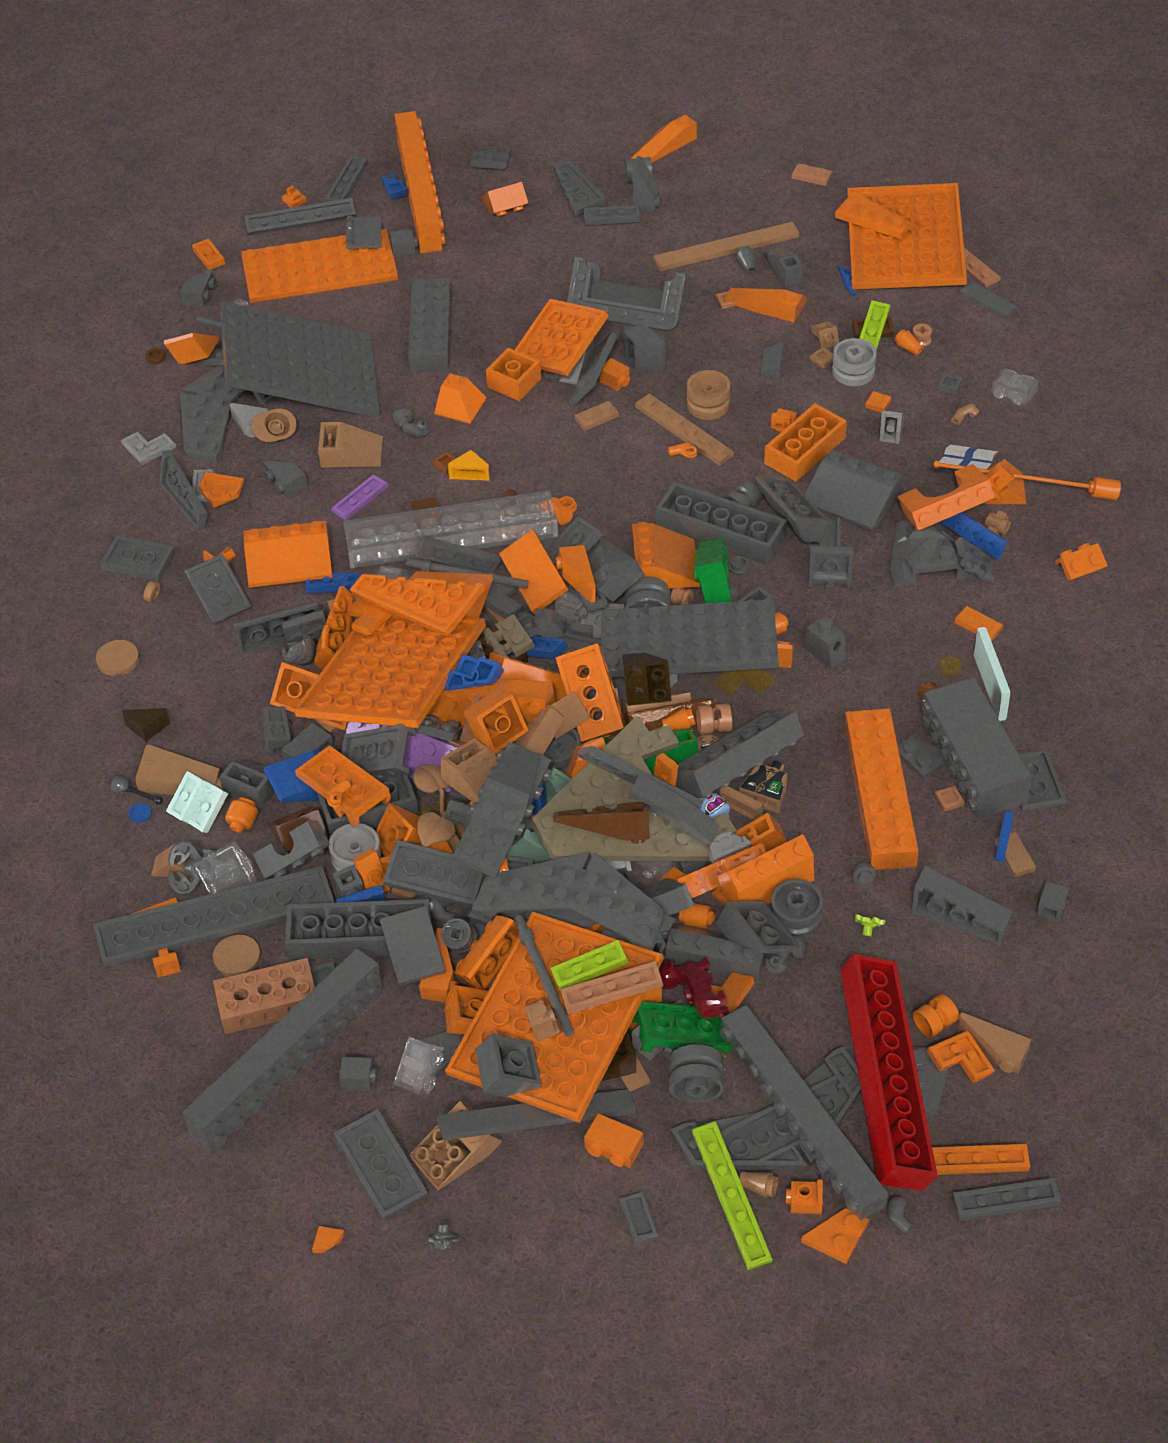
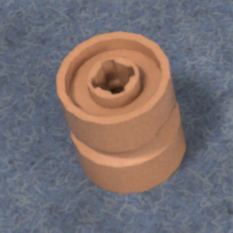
(706, 718)

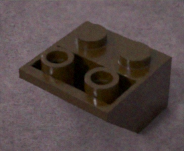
(646, 679)

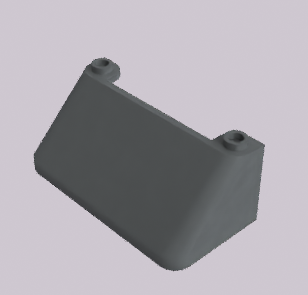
(629, 302)

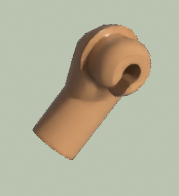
(963, 411)

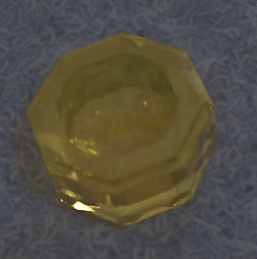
(950, 666)

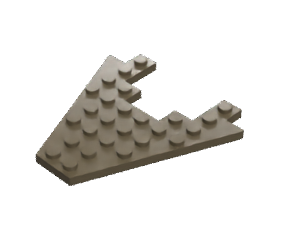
(599, 787)

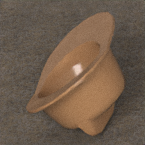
(273, 425)

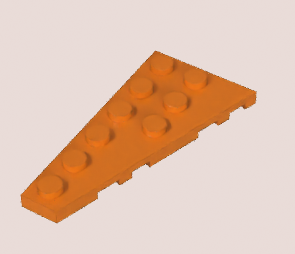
(422, 601)

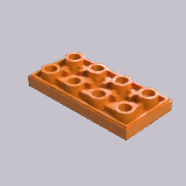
(531, 562)

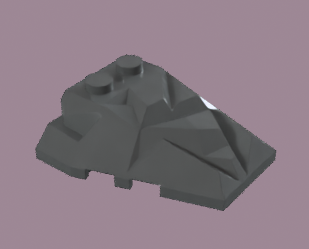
(923, 552)

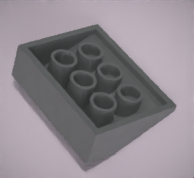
(854, 489)

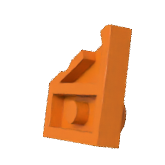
(837, 1235)

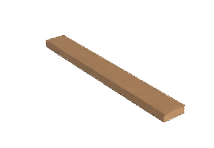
(725, 246)

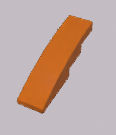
(706, 878)

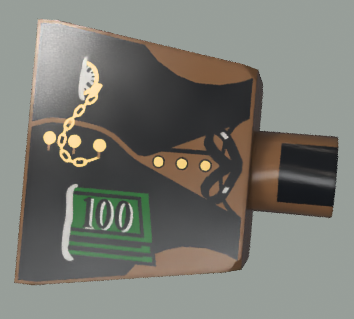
(767, 785)

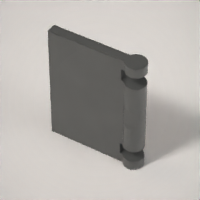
(363, 232)

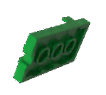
(677, 1027)

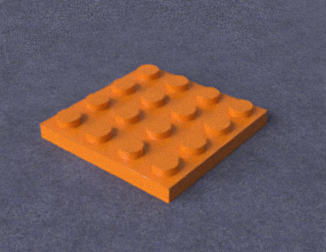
(561, 335)

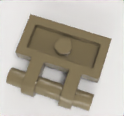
(514, 635)

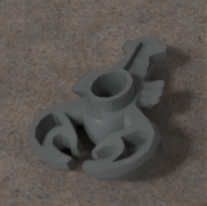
(184, 850)

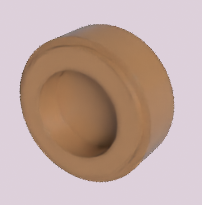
(151, 591)

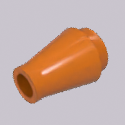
(908, 342)
(680, 720)

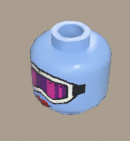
(715, 805)

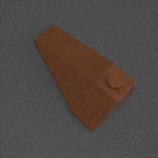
(624, 822)

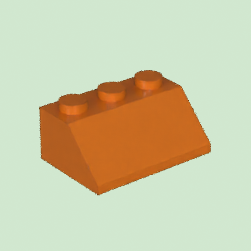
(488, 953)

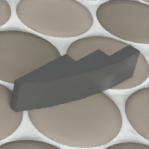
(680, 813)

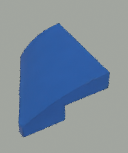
(473, 673)

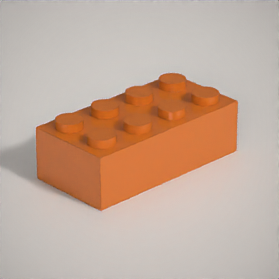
(805, 442)

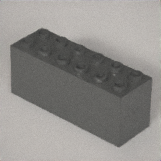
(975, 748)

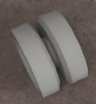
(854, 362)
(351, 842)

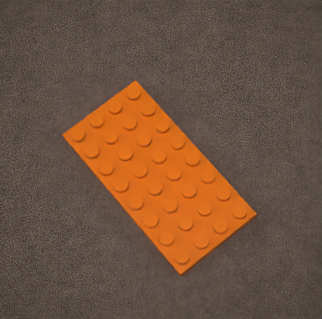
(315, 267)

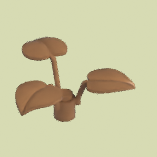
(430, 826)

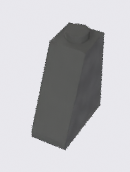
(670, 896)

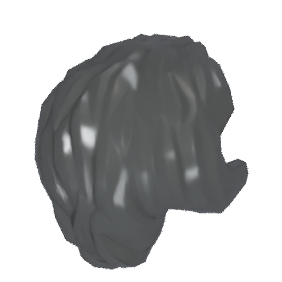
(302, 652)

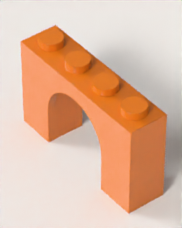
(925, 511)

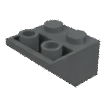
(644, 349)
(248, 781)

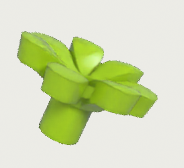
(868, 924)

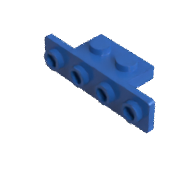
(976, 534)

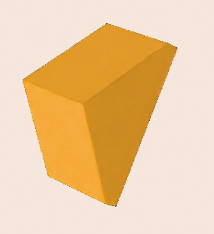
(469, 467)

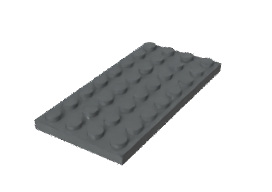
(693, 636)

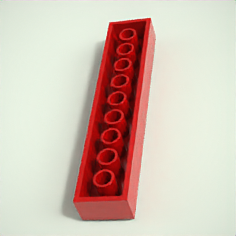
(888, 1073)

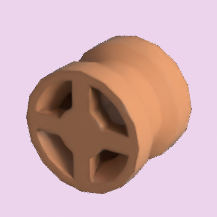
(922, 334)
(682, 596)

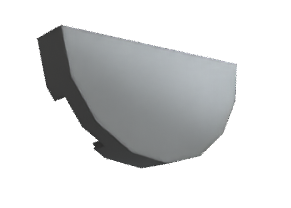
(726, 845)

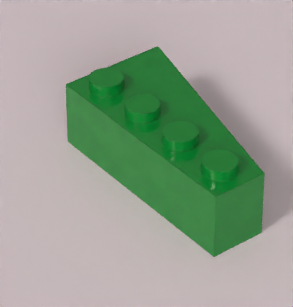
(713, 570)

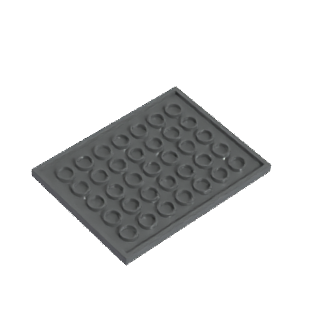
(298, 359)

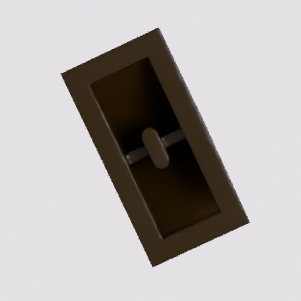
(146, 722)
(623, 1061)

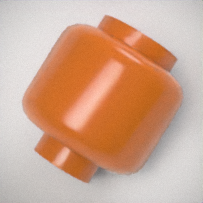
(241, 814)

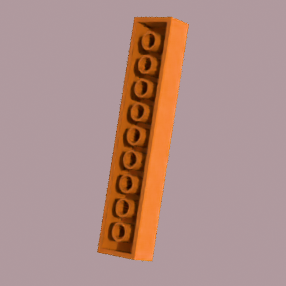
(419, 182)

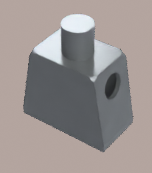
(825, 642)

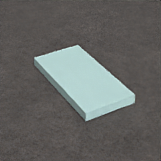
(992, 673)

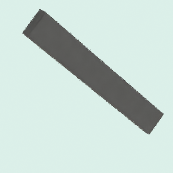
(525, 1116)

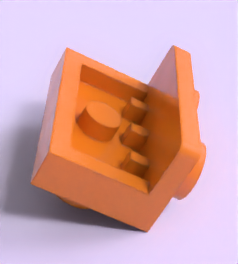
(1082, 562)

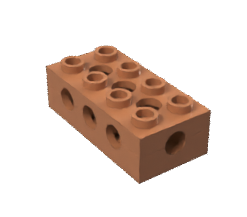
(262, 994)

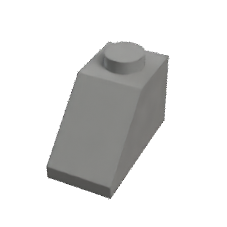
(243, 417)
(891, 426)

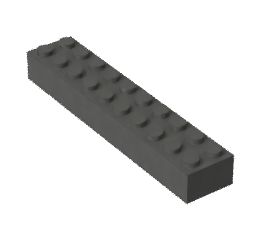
(283, 1051)

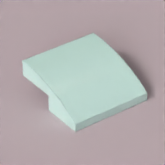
(197, 802)

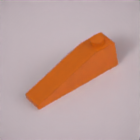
(669, 138)
(770, 302)
(335, 629)

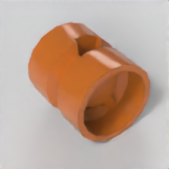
(935, 1016)

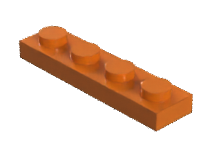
(981, 1159)

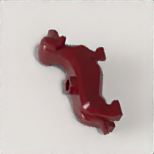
(697, 984)

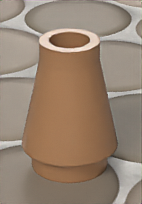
(760, 1183)

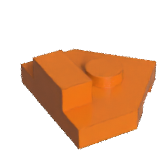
(220, 488)

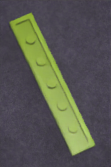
(731, 1195)

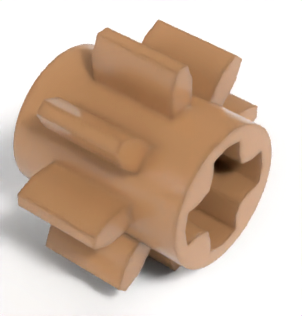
(998, 522)

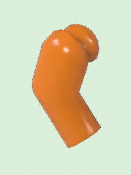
(334, 794)

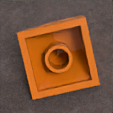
(459, 399)
(397, 825)

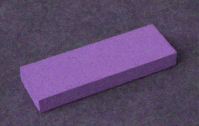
(359, 497)

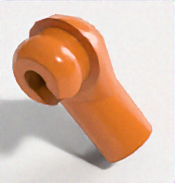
(684, 449)

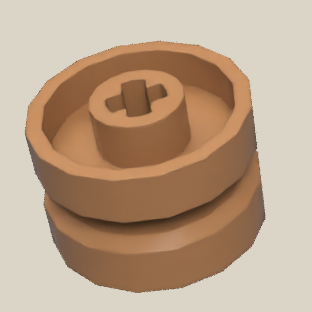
(708, 394)

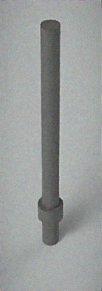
(429, 566)
(527, 938)

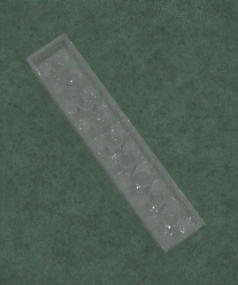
(466, 524)

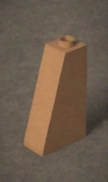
(163, 771)

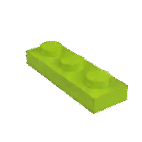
(875, 322)
(589, 965)

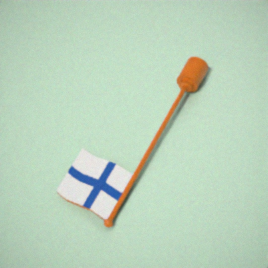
(959, 457)

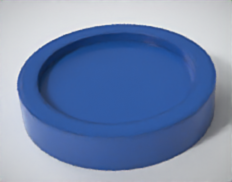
(140, 813)

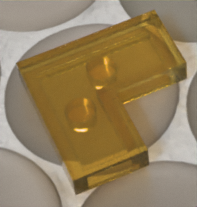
(754, 678)

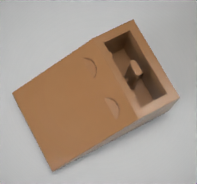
(348, 446)
(468, 768)
(449, 1159)

